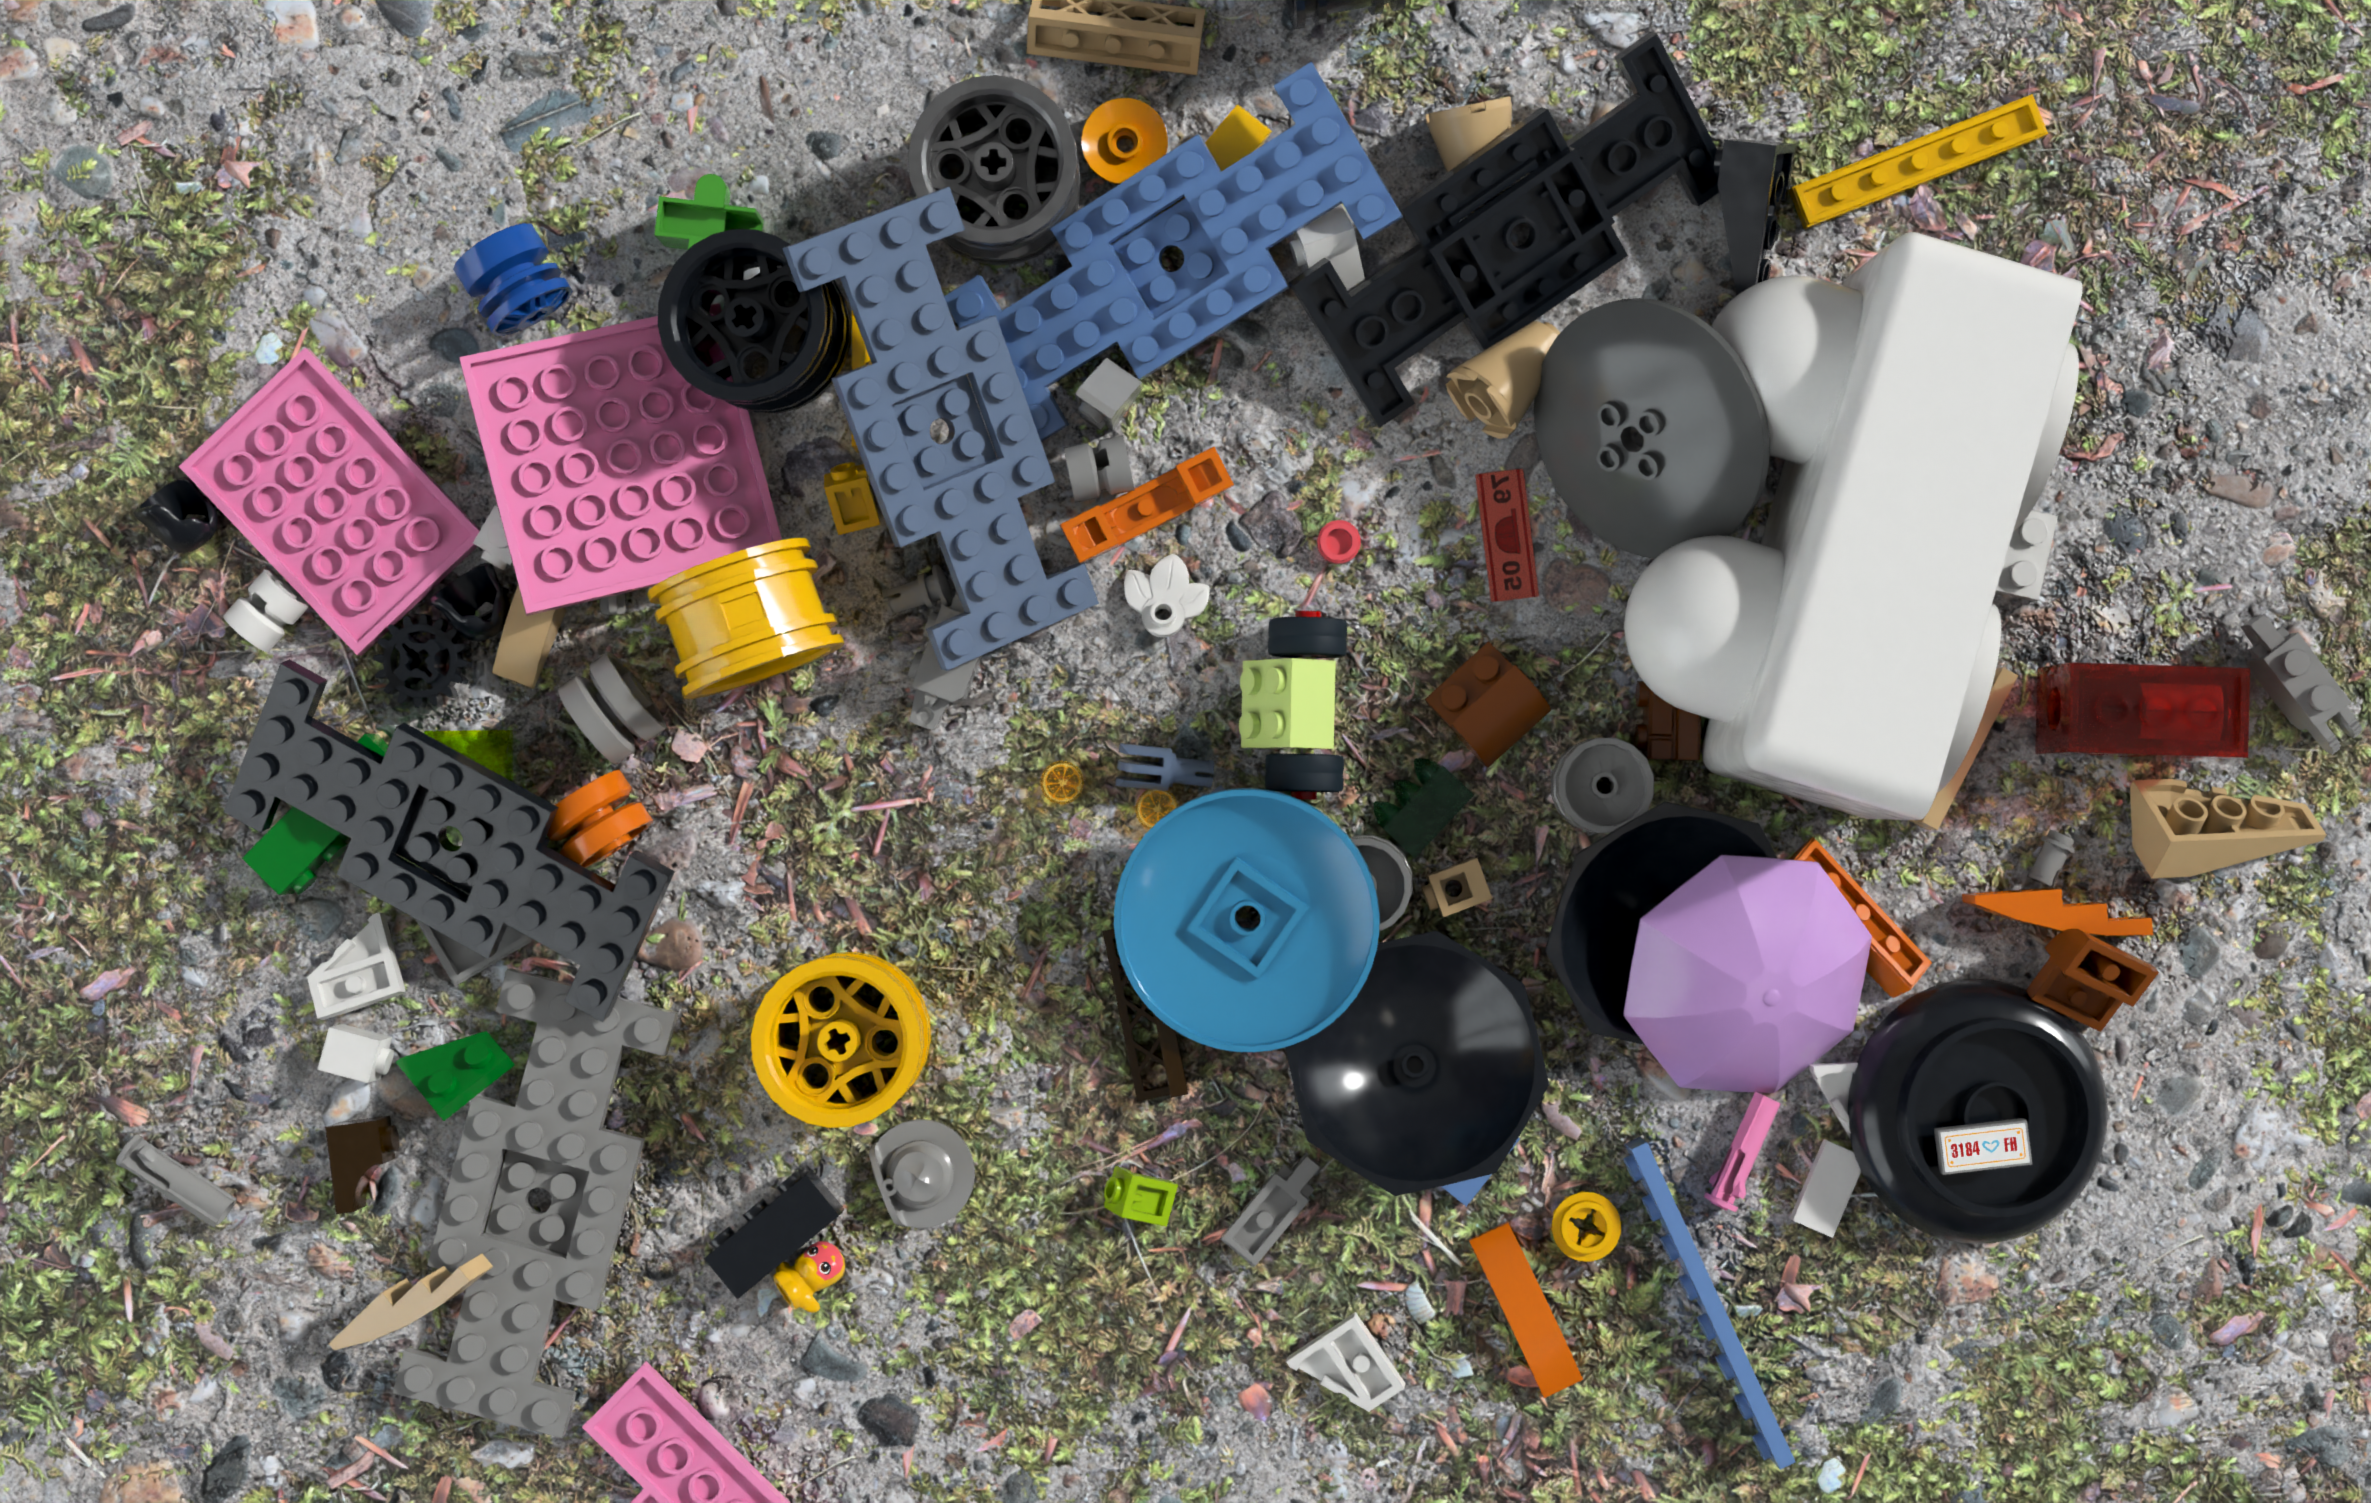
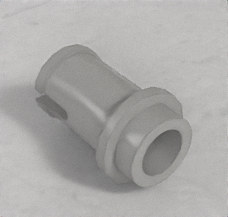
(2051, 858)

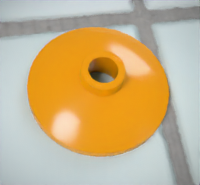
(1120, 120)

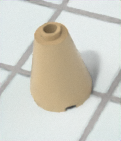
(1468, 129)
(1502, 379)

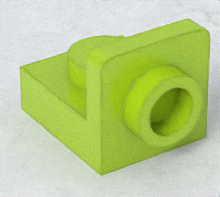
(1139, 1196)

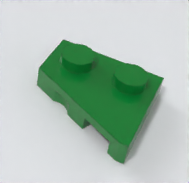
(456, 1071)

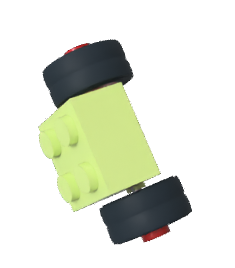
(1293, 704)

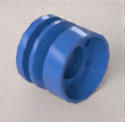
(512, 279)

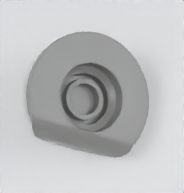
(922, 1172)

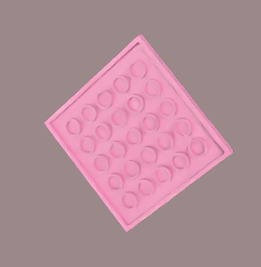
(612, 464)

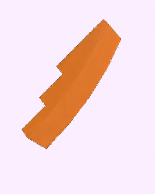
(2046, 909)

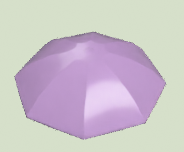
(1747, 974)

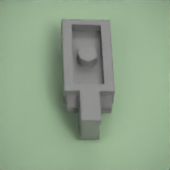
(1271, 1210)

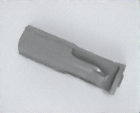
(176, 1181)

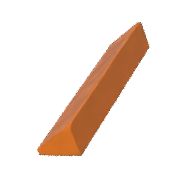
(1892, 956)

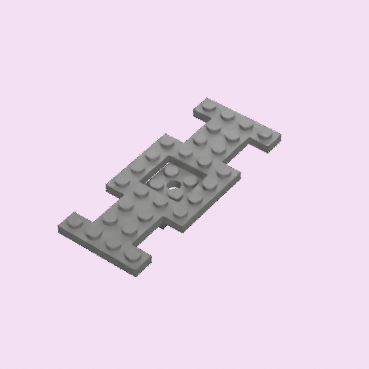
(537, 1257)

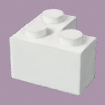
(1332, 239)

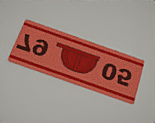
(1507, 535)

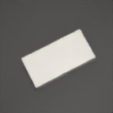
(1827, 1189)

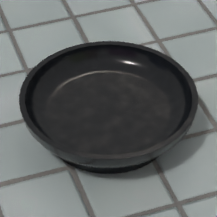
(1972, 1058)

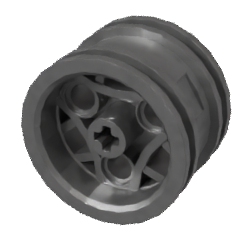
(1002, 106)

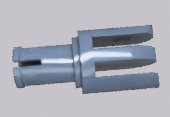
(1168, 769)

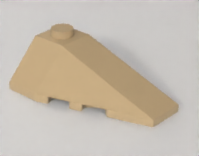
(2200, 831)

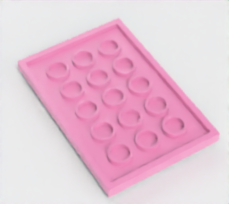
(332, 501)

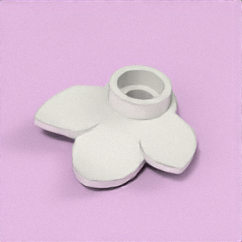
(1165, 589)

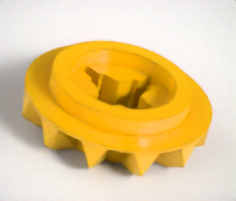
(1590, 1246)

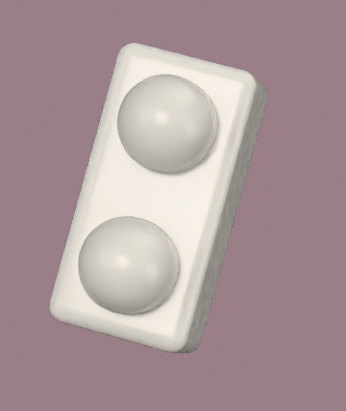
(1913, 446)

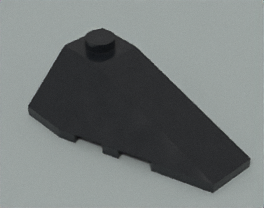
(1750, 187)

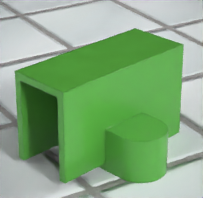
(687, 222)

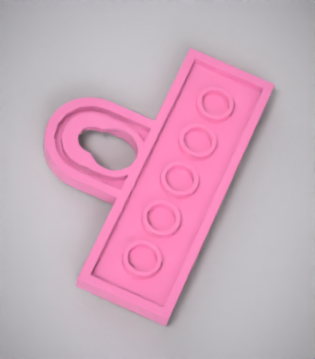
(673, 1447)

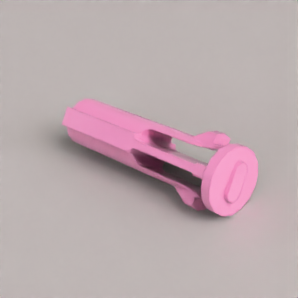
(1744, 1149)

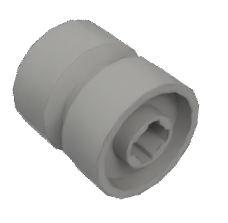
(1083, 464)

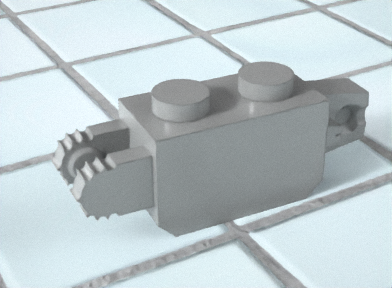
(2298, 682)
(935, 686)

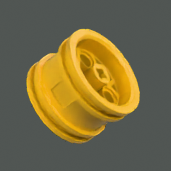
(745, 617)
(789, 1083)

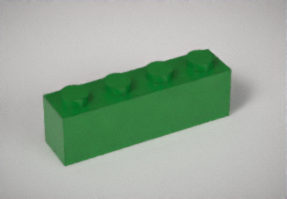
(300, 844)

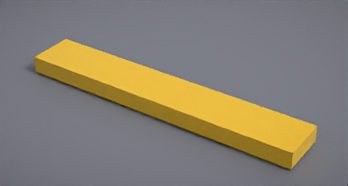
(1918, 162)

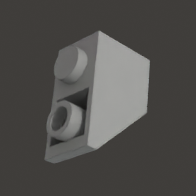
(1107, 395)

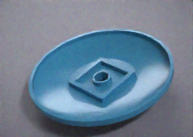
(1233, 982)

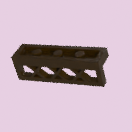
(1166, 1037)

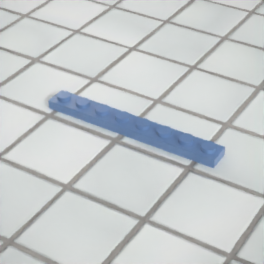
(1714, 1319)

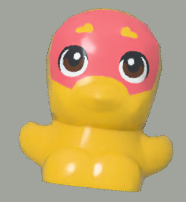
(812, 1271)

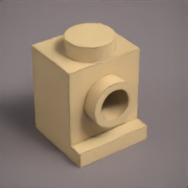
(1472, 882)

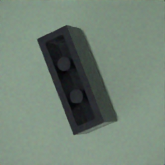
(772, 1232)

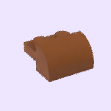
(1488, 704)
(2089, 978)

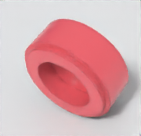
(1338, 542)

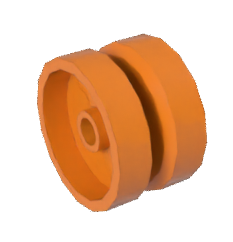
(598, 825)

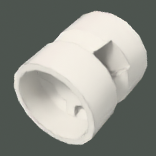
(266, 611)

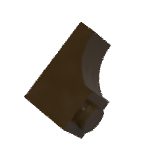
(354, 1155)

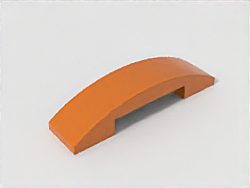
(1147, 507)
(1526, 1309)

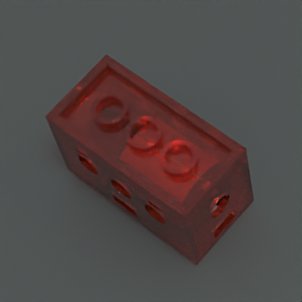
(2142, 711)

